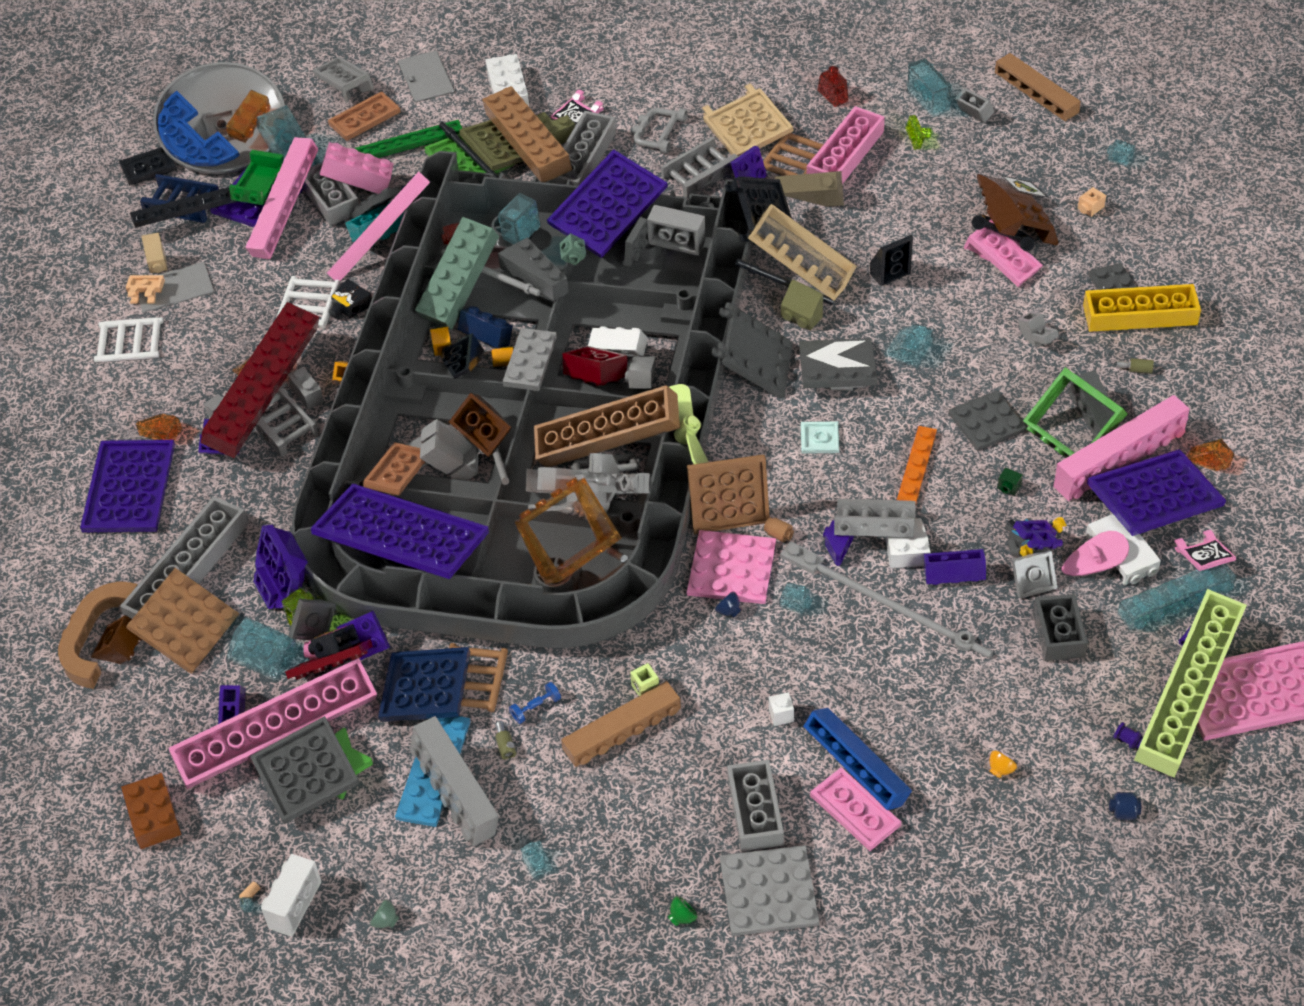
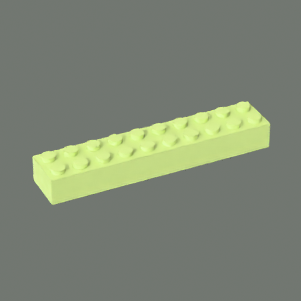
(1190, 683)

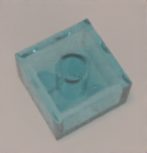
(519, 219)

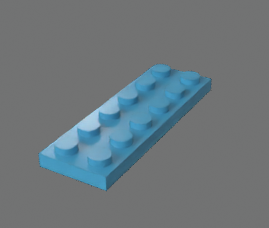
(419, 800)

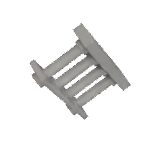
(700, 180)
(270, 433)
(875, 518)

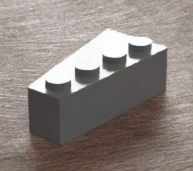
(533, 267)
(1091, 410)

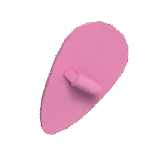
(1097, 554)

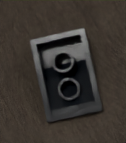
(892, 261)

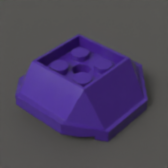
(278, 565)

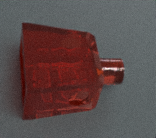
(833, 86)

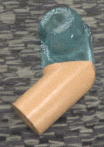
(246, 897)

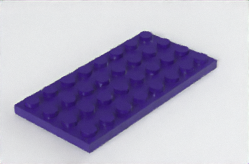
(400, 531)

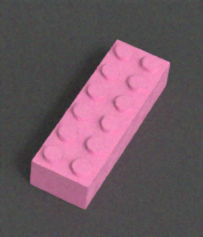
(848, 143)

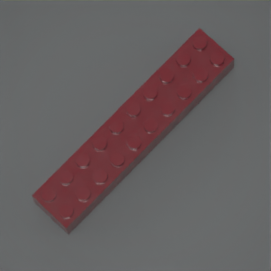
(259, 380)

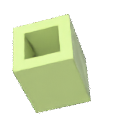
(644, 679)

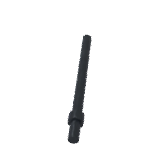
(451, 134)
(755, 269)

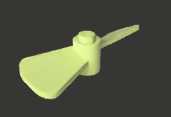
(688, 424)

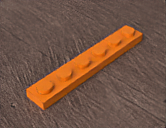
(917, 464)

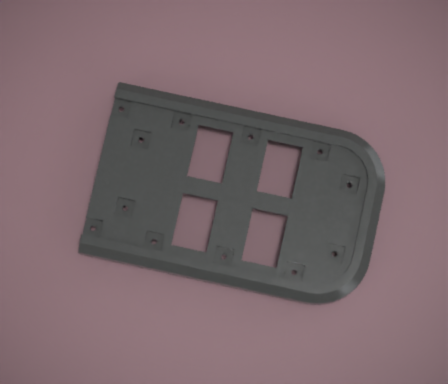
(498, 586)

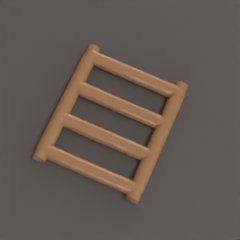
(781, 145)
(493, 688)

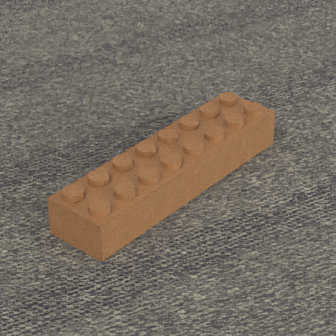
(527, 134)
(607, 426)

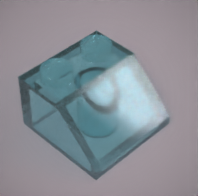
(910, 344)

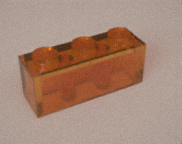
(245, 118)

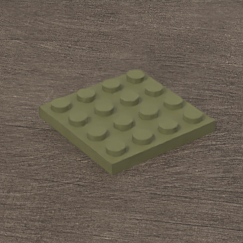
(490, 145)

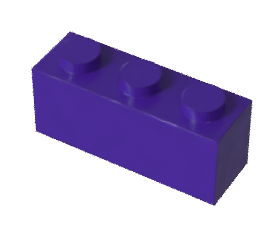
(955, 566)

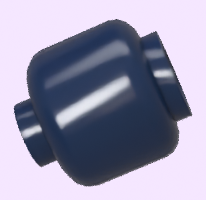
(1125, 806)

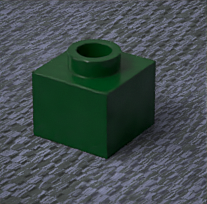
(1009, 481)

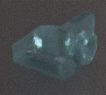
(535, 859)

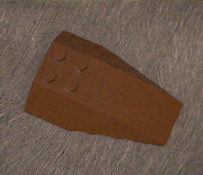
(1013, 208)

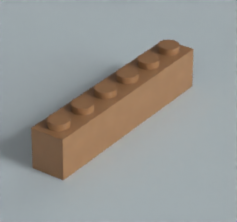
(1037, 87)
(621, 724)

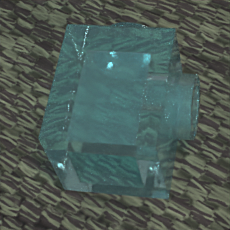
(1120, 152)
(795, 598)

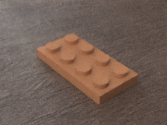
(364, 116)
(395, 469)

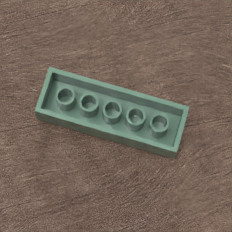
(457, 273)

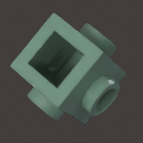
(572, 249)

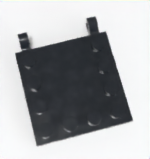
(756, 197)

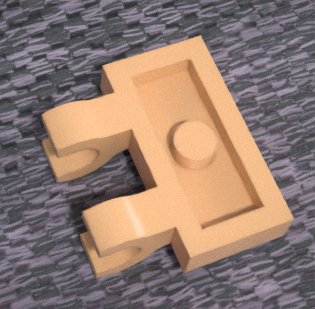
(144, 283)

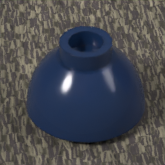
(729, 605)

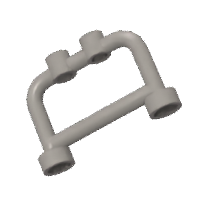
(644, 120)

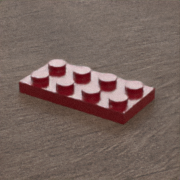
(317, 665)

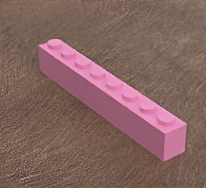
(282, 198)

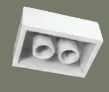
(291, 895)

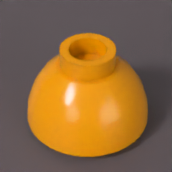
(1001, 764)

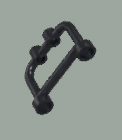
(1026, 242)

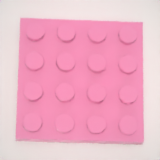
(731, 564)

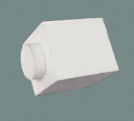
(781, 709)

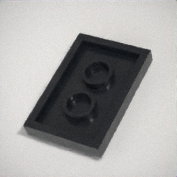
(146, 166)

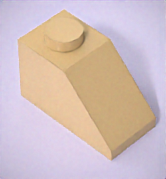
(154, 253)

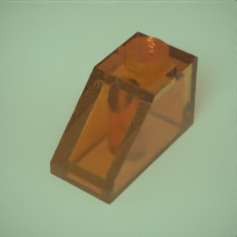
(160, 427)
(1211, 455)

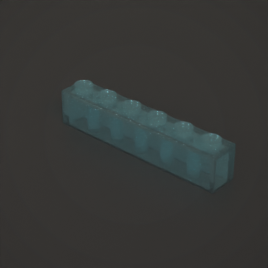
(1174, 596)

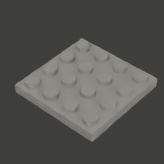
(769, 890)

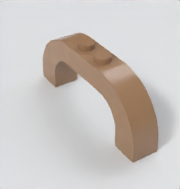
(81, 623)

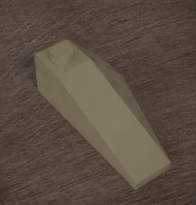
(816, 188)

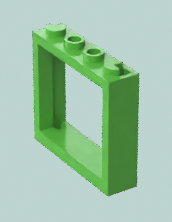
(1051, 395)

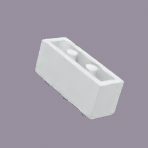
(619, 340)

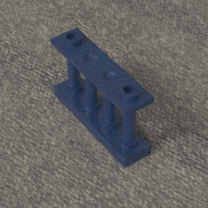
(179, 185)

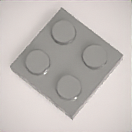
(1034, 574)

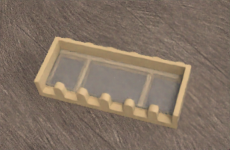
(802, 252)

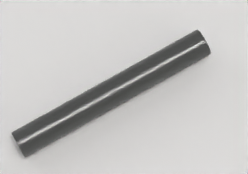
(616, 554)

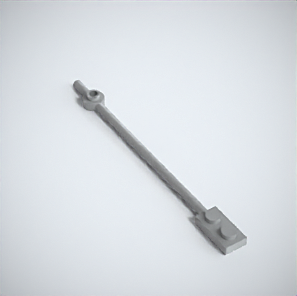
(811, 562)

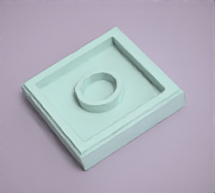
(819, 437)

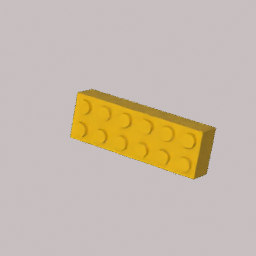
(1141, 307)

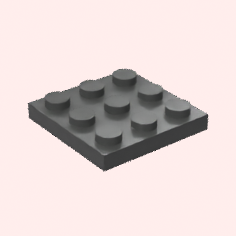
(987, 420)

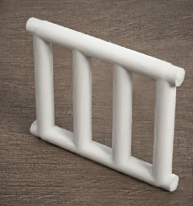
(311, 296)
(121, 324)

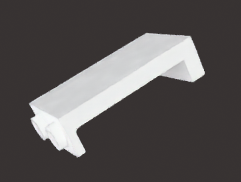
(1140, 559)

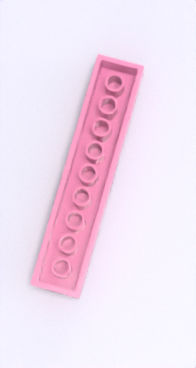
(269, 722)

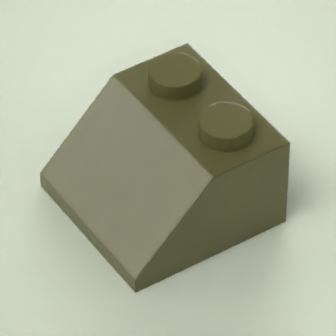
(802, 305)

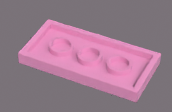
(855, 809)

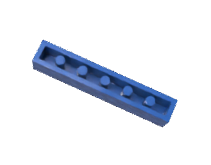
(857, 758)

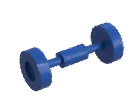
(517, 713)

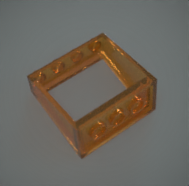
(600, 523)

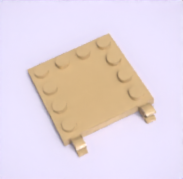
(747, 122)

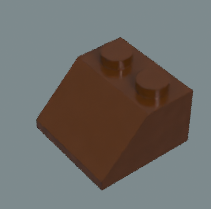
(116, 642)

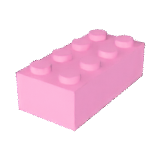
(356, 168)

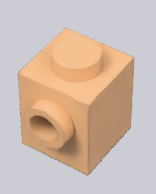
(1091, 202)

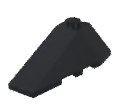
(462, 355)

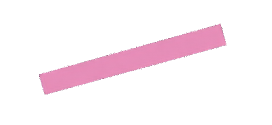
(378, 227)

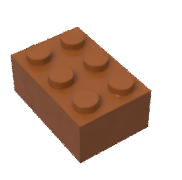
(151, 810)

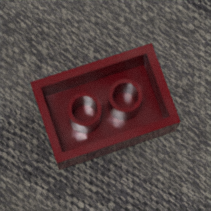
(594, 365)

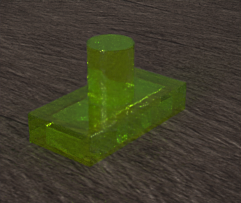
(916, 133)

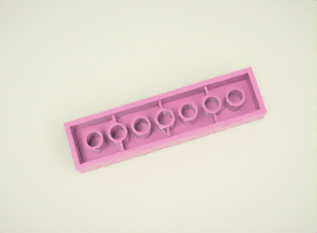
(1122, 446)

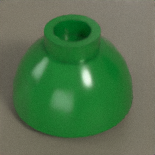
(681, 912)

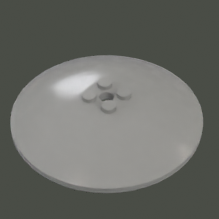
(216, 94)

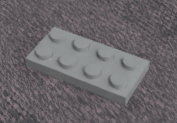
(529, 359)

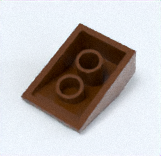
(480, 423)

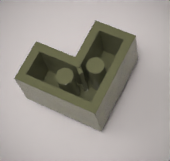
(559, 128)

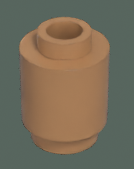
(779, 529)

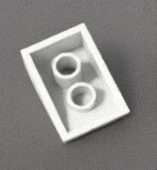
(908, 550)

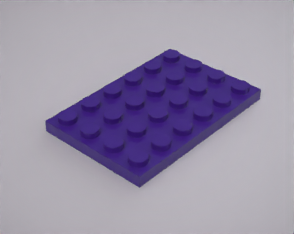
(607, 203)
(128, 486)
(1156, 492)

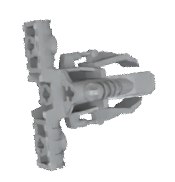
(602, 478)

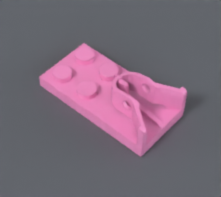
(1004, 254)

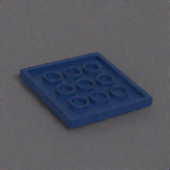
(424, 684)

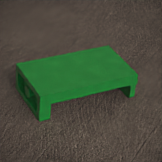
(258, 178)

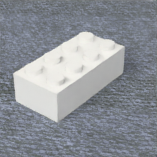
(506, 72)

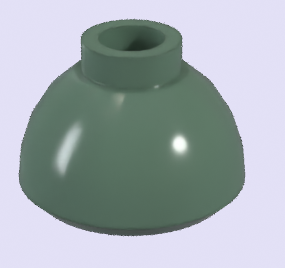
(384, 916)

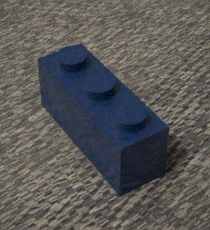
(485, 327)

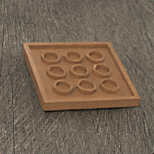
(728, 493)
(182, 620)

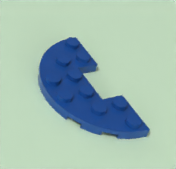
(185, 142)

